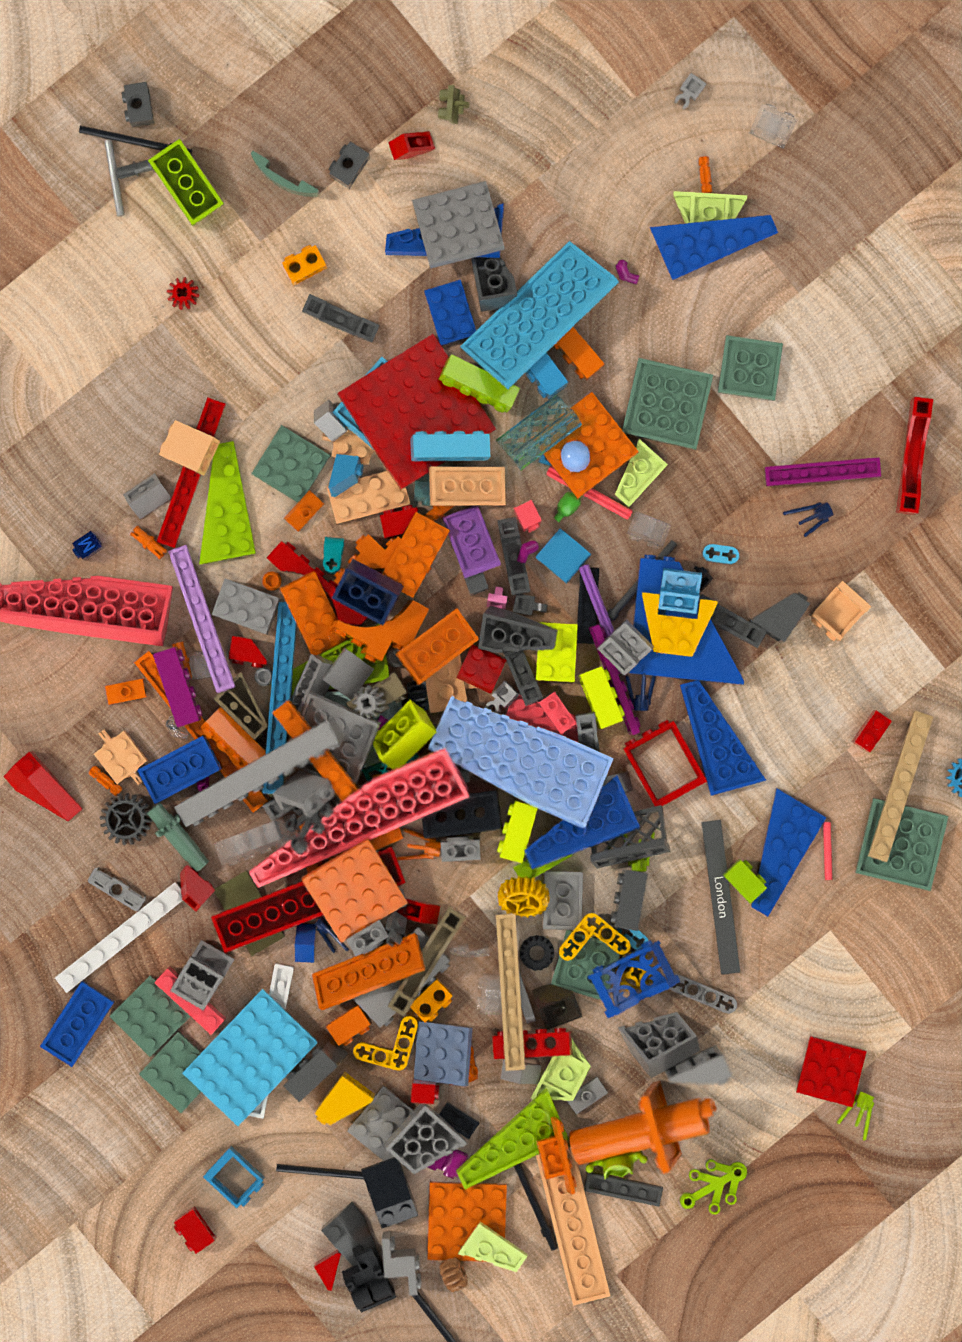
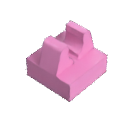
(497, 599)

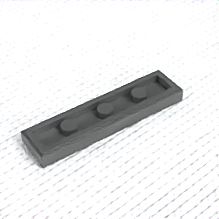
(623, 1189)

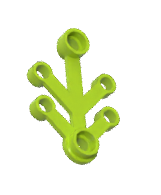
(715, 1184)

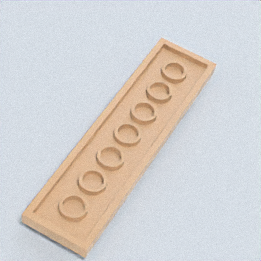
(575, 1236)

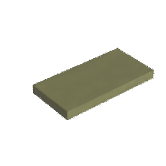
(239, 891)

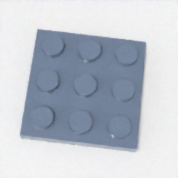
(443, 1053)

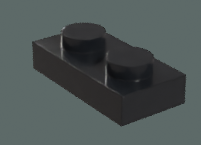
(459, 1120)

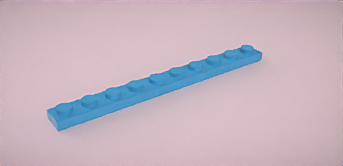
(281, 683)

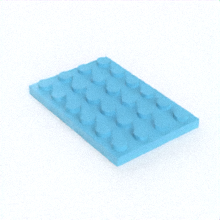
(250, 1057)

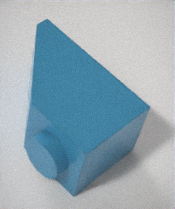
(344, 473)

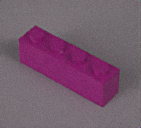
(177, 686)

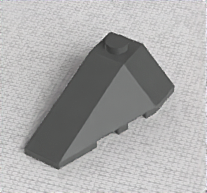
(493, 283)
(512, 632)
(349, 1230)

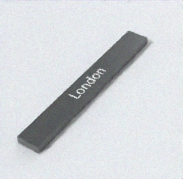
(720, 897)

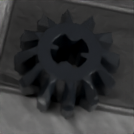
(418, 694)

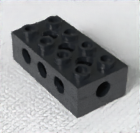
(471, 823)

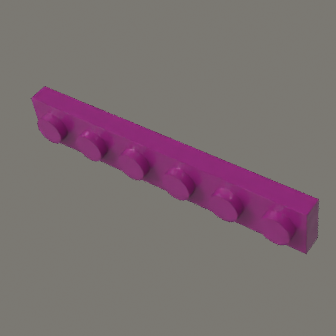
(822, 471)
(631, 722)

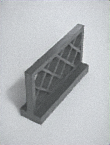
(634, 851)

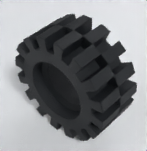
(537, 964)

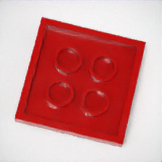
(831, 1071)

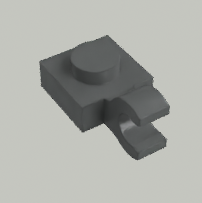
(526, 604)
(396, 926)

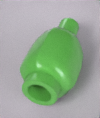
(567, 506)

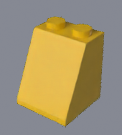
(343, 1099)

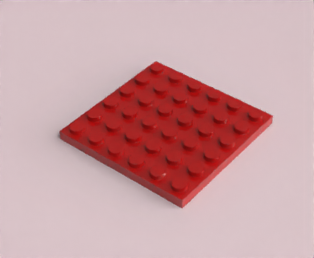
(408, 399)

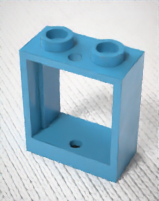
(244, 1198)

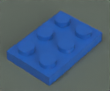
(450, 312)

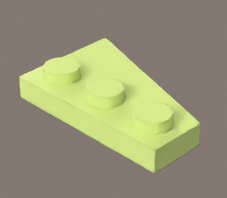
(639, 474)
(493, 1248)

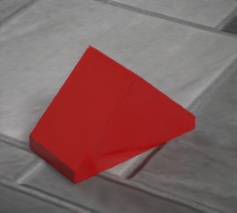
(327, 1268)

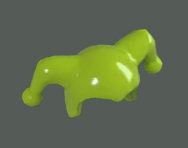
(618, 1165)

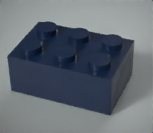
(367, 592)

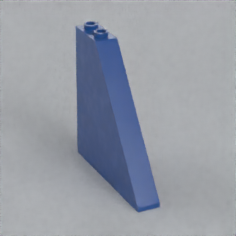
(711, 658)

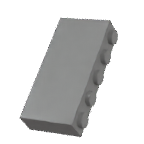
(376, 1002)

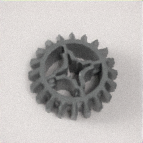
(118, 813)

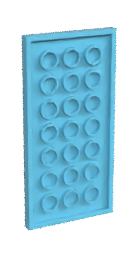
(539, 314)

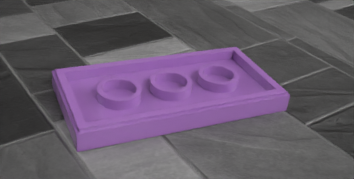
(471, 541)

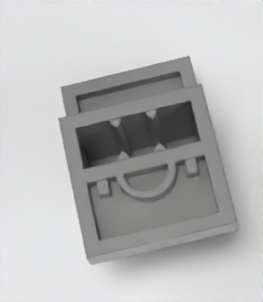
(202, 975)
(401, 1263)

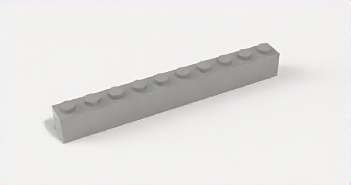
(259, 772)

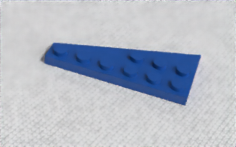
(786, 842)

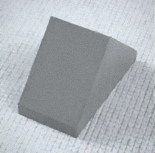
(328, 422)
(528, 1076)

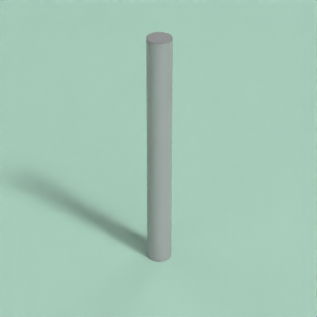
(114, 178)

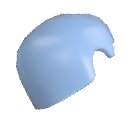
(575, 456)

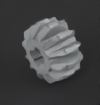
(375, 701)

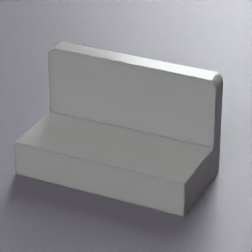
(147, 496)

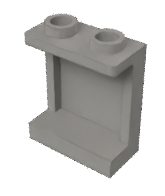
(304, 792)

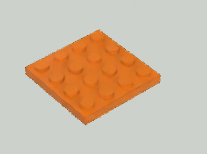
(606, 443)
(354, 890)
(457, 1212)

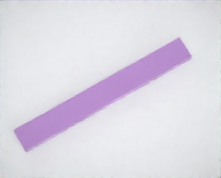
(201, 619)

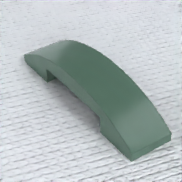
(303, 189)

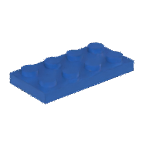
(179, 769)
(77, 1024)

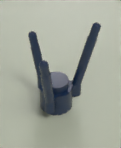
(821, 512)
(641, 701)
(323, 926)

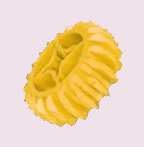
(523, 896)

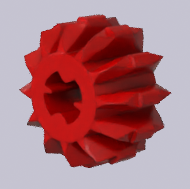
(175, 296)

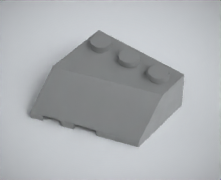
(660, 1042)
(423, 1139)

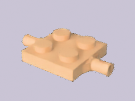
(351, 445)
(120, 757)

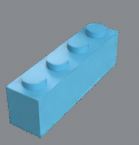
(450, 446)

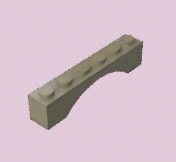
(431, 954)

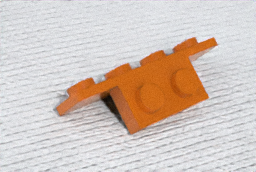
(554, 1156)

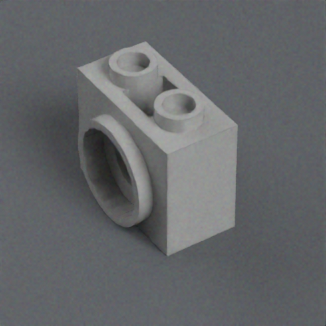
(460, 849)
(367, 938)

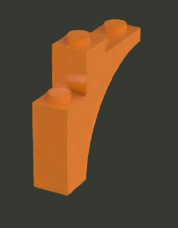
(372, 554)
(377, 639)

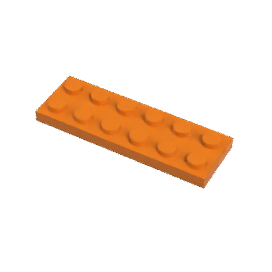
(368, 972)

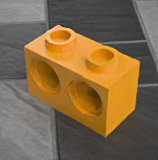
(306, 269)
(427, 997)

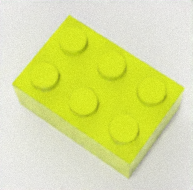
(560, 662)
(601, 697)
(403, 735)
(517, 831)

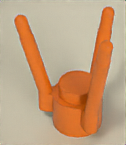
(431, 848)

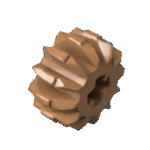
(453, 1274)

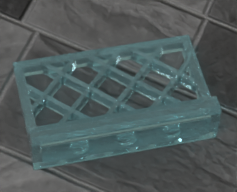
(543, 439)

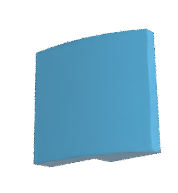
(563, 555)
(680, 590)

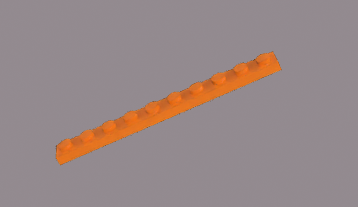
(149, 669)

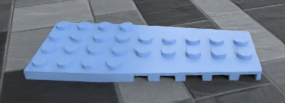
(524, 760)

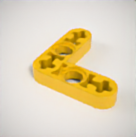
(589, 931)
(390, 1054)

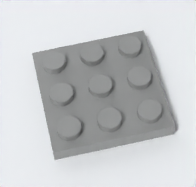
(380, 1121)

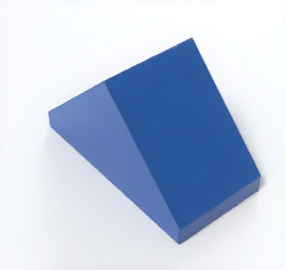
(305, 943)

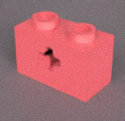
(528, 516)
(557, 713)

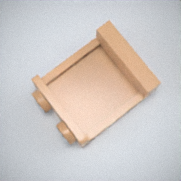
(189, 447)
(839, 611)

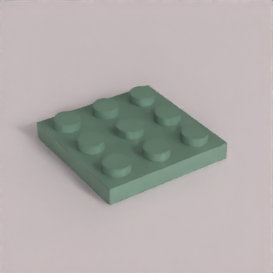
(750, 368)
(290, 464)
(574, 973)
(149, 1016)
(166, 1071)

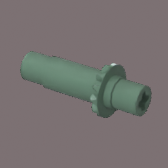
(177, 836)

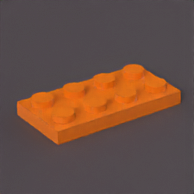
(416, 553)
(312, 613)
(437, 646)

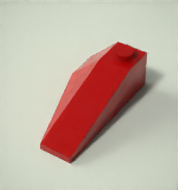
(38, 784)

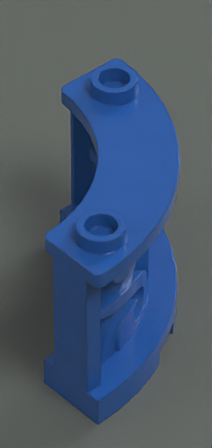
(659, 983)

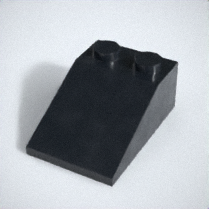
(389, 1192)

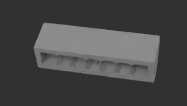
(311, 681)

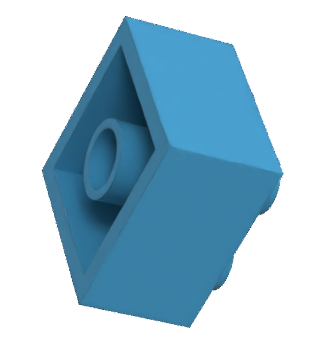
(547, 377)

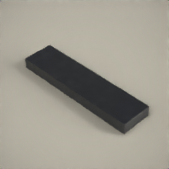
(586, 613)

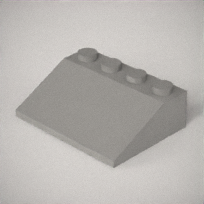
(701, 1068)

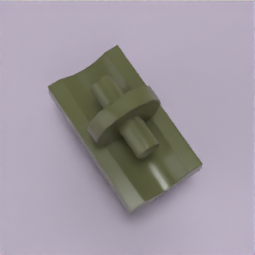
(455, 104)

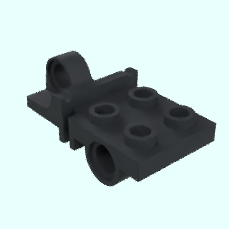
(367, 1280)

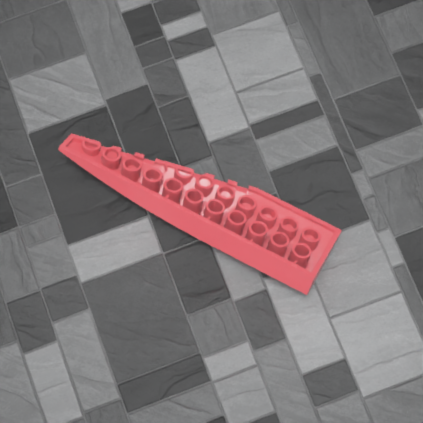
(90, 607)
(372, 811)

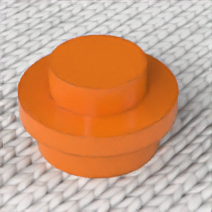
(271, 581)

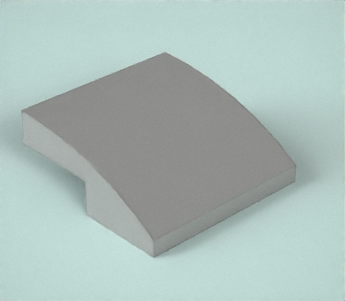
(625, 647)
(347, 674)

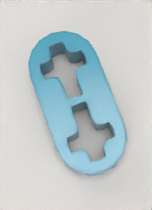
(721, 549)
(638, 934)

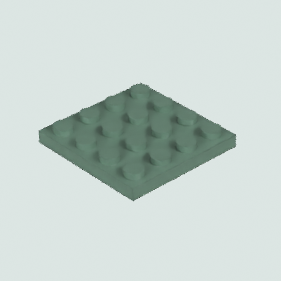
(667, 403)
(914, 849)

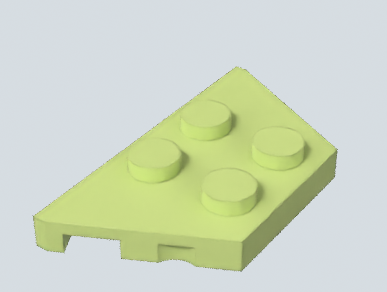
(708, 206)
(564, 1075)

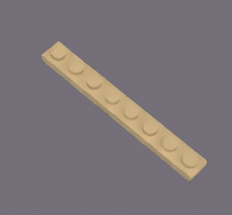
(900, 786)
(510, 992)

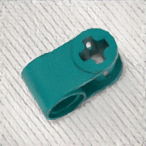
(333, 551)

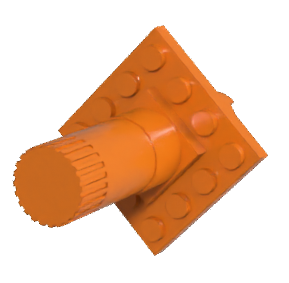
(655, 1127)

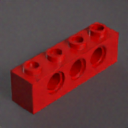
(562, 1048)

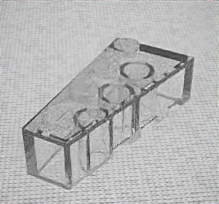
(255, 840)

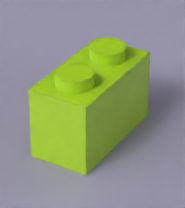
(745, 881)

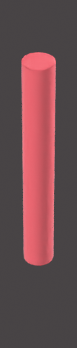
(827, 850)

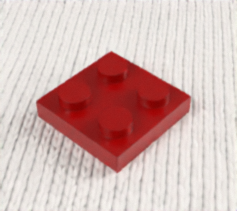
(481, 669)

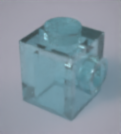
(422, 493)

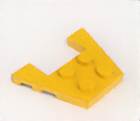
(674, 633)

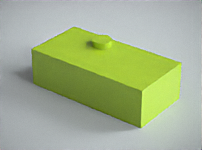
(186, 182)

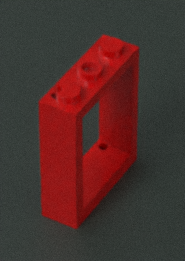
(648, 735)

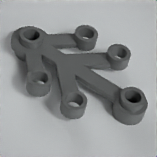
(299, 843)

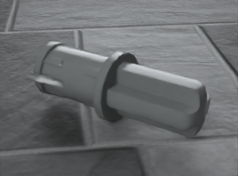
(133, 169)

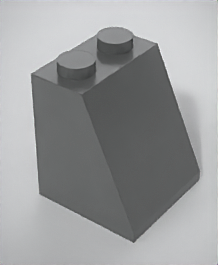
(782, 617)

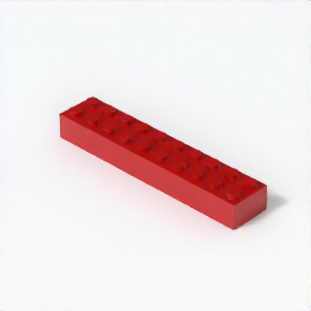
(279, 910)

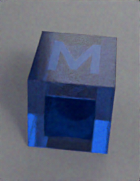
(87, 546)

